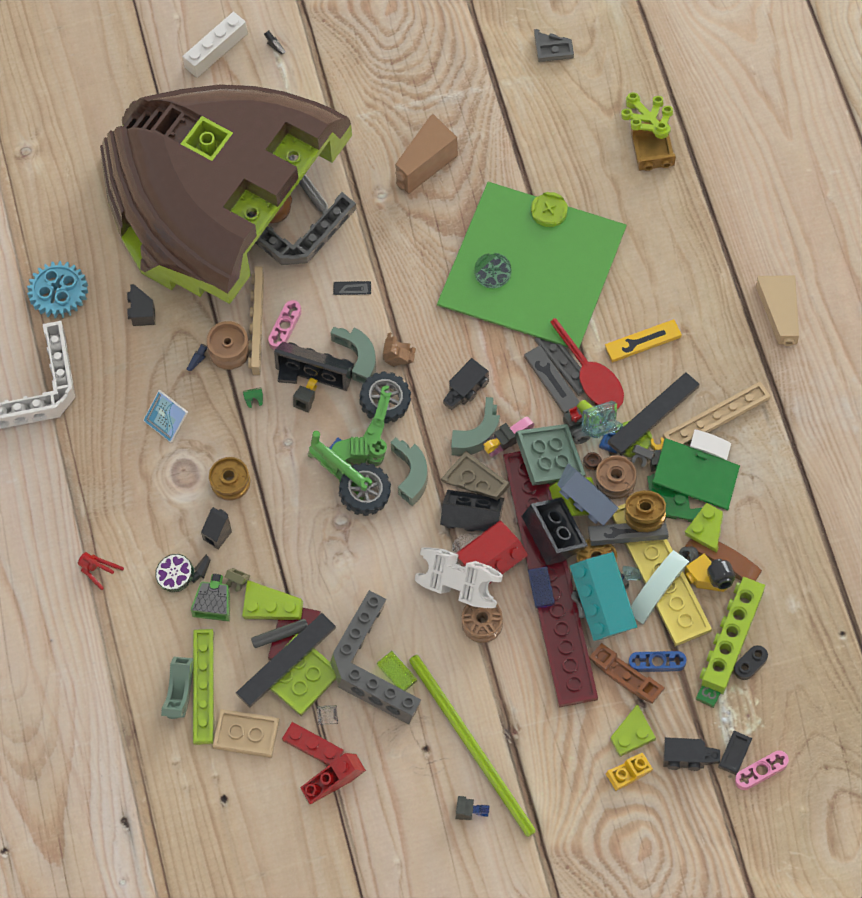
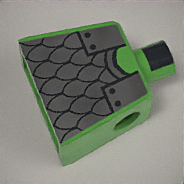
(212, 600)

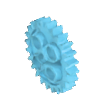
(73, 293)

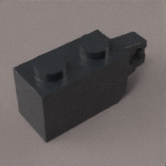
(466, 383)
(688, 754)

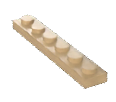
(256, 313)
(719, 414)

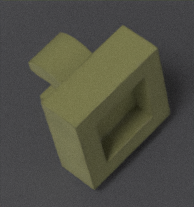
(236, 576)

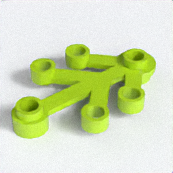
(660, 129)

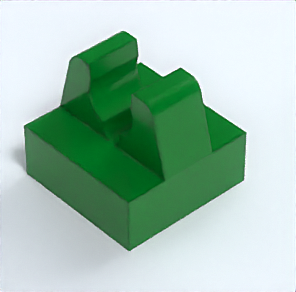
(253, 393)

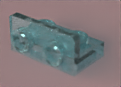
(601, 420)

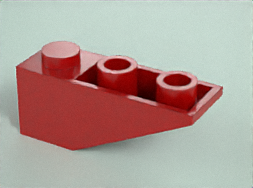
(333, 777)

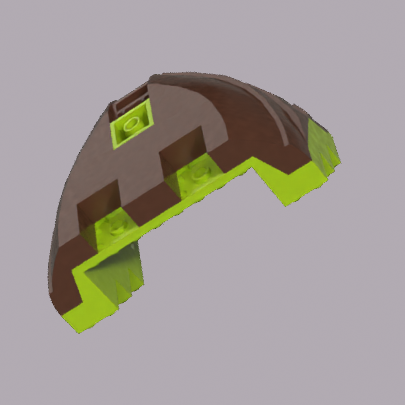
(196, 167)

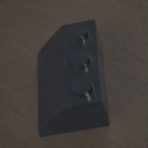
(470, 511)
(554, 530)

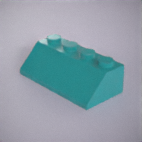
(603, 596)

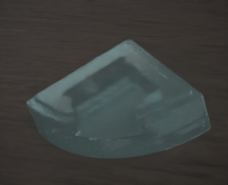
(631, 573)

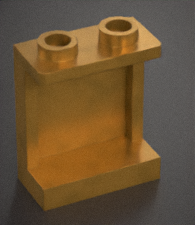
(652, 151)

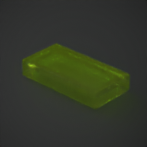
(396, 671)

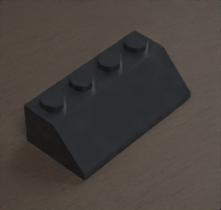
(315, 365)

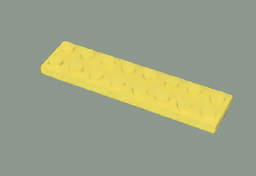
(679, 604)

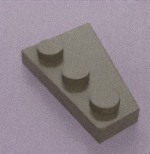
(475, 477)

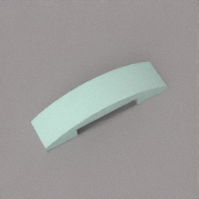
(657, 586)

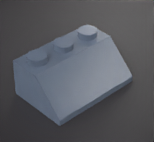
(586, 495)

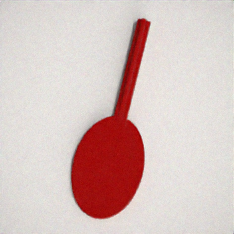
(596, 379)

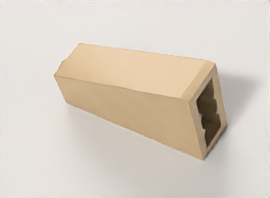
(780, 304)

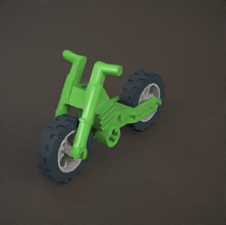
(359, 450)

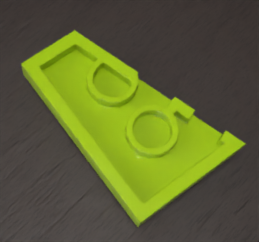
(269, 603)

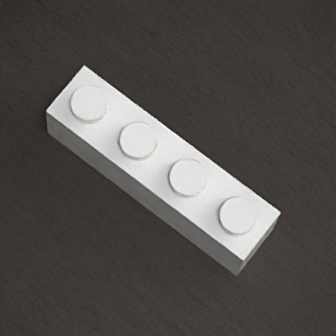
(215, 44)

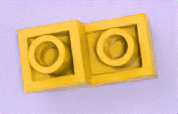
(628, 772)

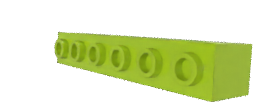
(753, 592)

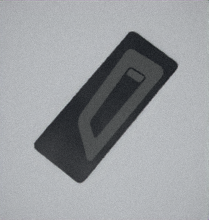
(352, 288)

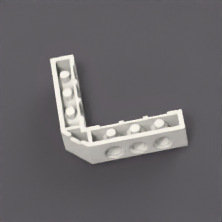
(51, 403)

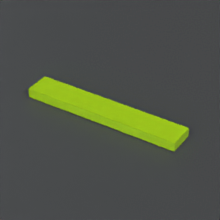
(203, 686)

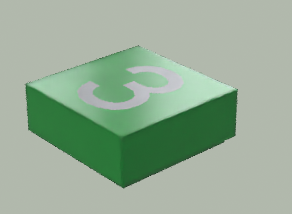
(708, 696)

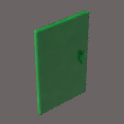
(694, 476)

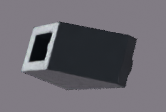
(142, 307)
(216, 528)

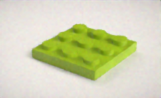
(305, 682)

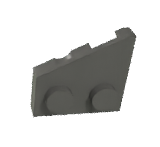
(552, 47)

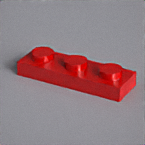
(312, 744)

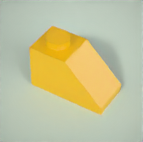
(697, 573)

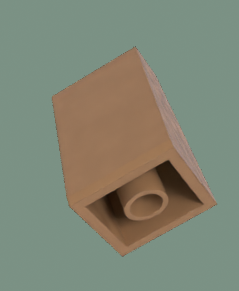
(426, 154)

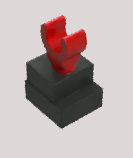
(573, 419)

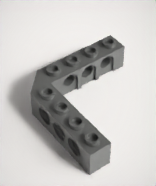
(313, 240)
(361, 682)

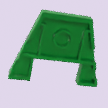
(676, 503)

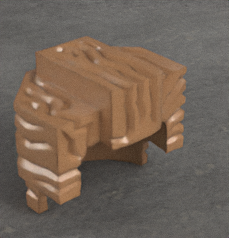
(396, 352)

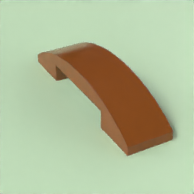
(741, 565)
(625, 675)

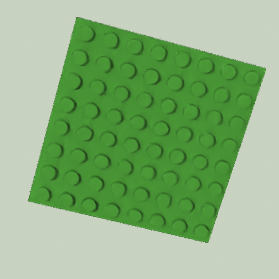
(552, 268)

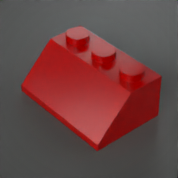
(494, 548)

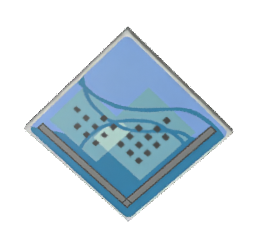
(165, 416)

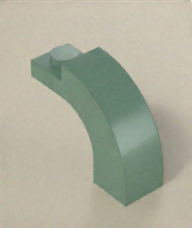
(362, 347)
(473, 440)
(415, 484)
(179, 688)

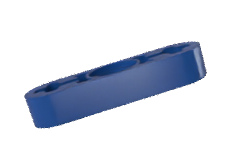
(662, 654)

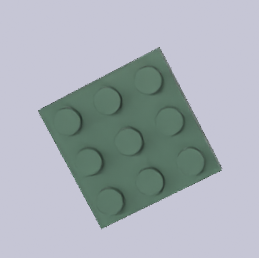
(548, 452)

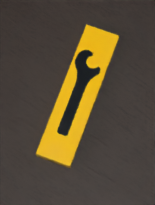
(643, 340)

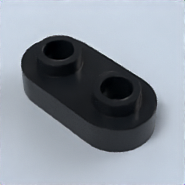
(751, 661)

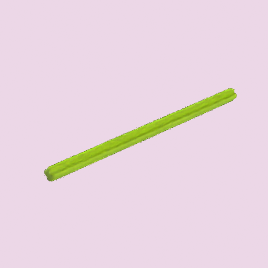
(472, 746)

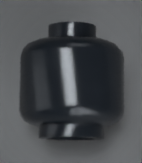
(721, 574)

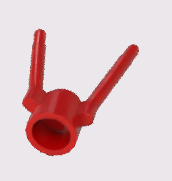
(91, 562)

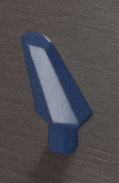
(197, 357)

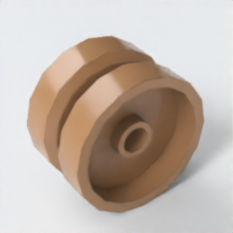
(228, 345)

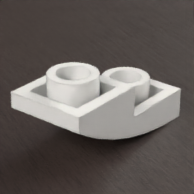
(710, 444)

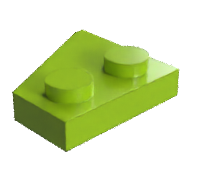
(706, 527)
(632, 733)

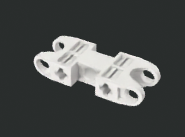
(469, 580)

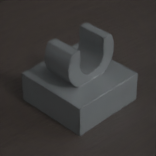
(642, 453)

